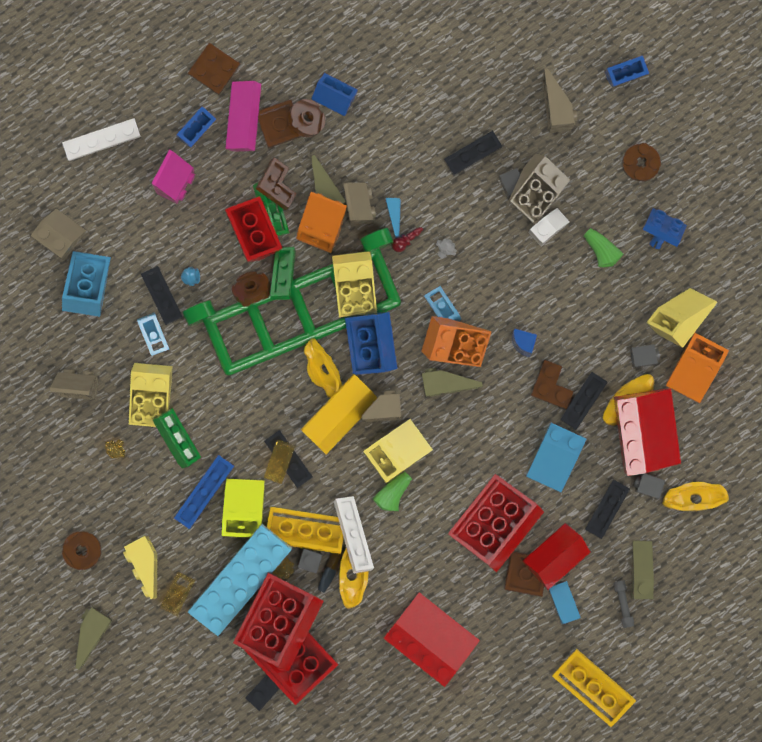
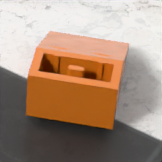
(321, 222)
(455, 342)
(697, 367)

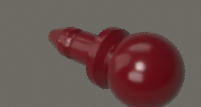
(401, 242)

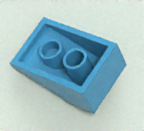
(85, 284)
(556, 457)

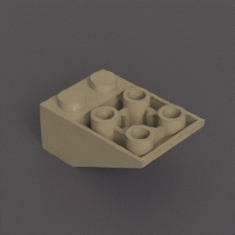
(537, 187)

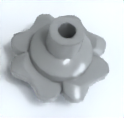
(446, 247)

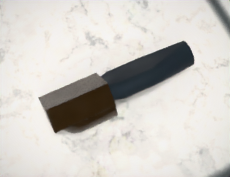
(332, 566)

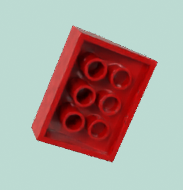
(647, 431)
(496, 523)
(278, 622)
(431, 639)
(307, 671)

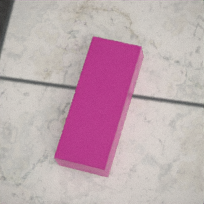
(243, 116)

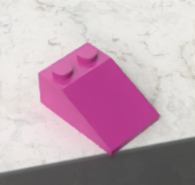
(173, 177)

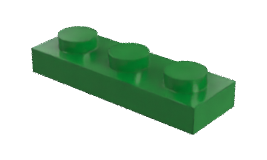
(283, 274)

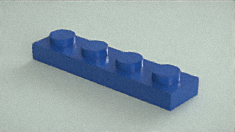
(204, 492)

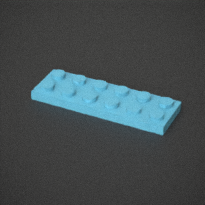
(239, 580)

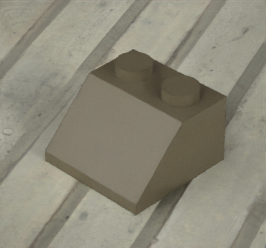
(358, 203)
(58, 234)
(384, 408)

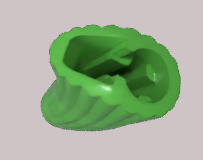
(605, 251)
(390, 495)

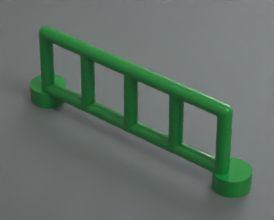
(206, 313)

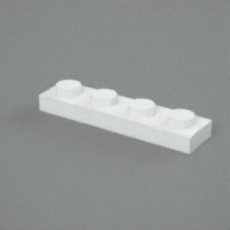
(101, 139)
(353, 534)

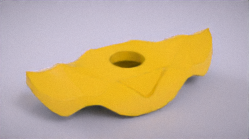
(316, 358)
(640, 384)
(711, 496)
(353, 590)

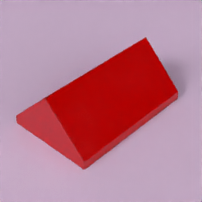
(253, 229)
(557, 556)

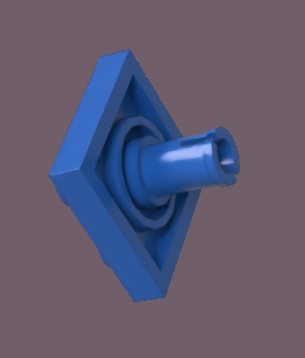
(664, 228)

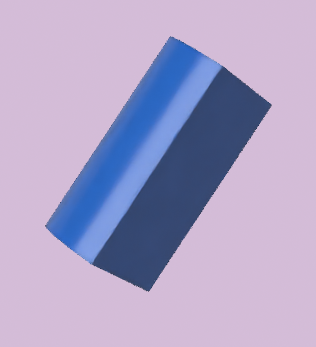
(626, 71)
(334, 94)
(195, 127)
(523, 342)

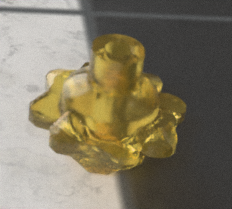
(115, 449)
(284, 569)

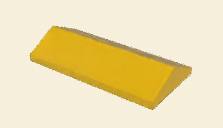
(339, 414)
(306, 533)
(596, 686)

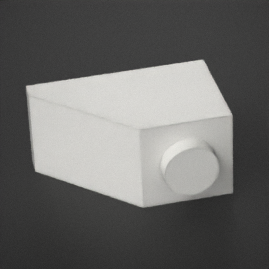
(548, 226)

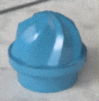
(190, 276)

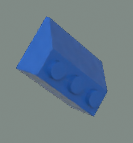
(371, 343)

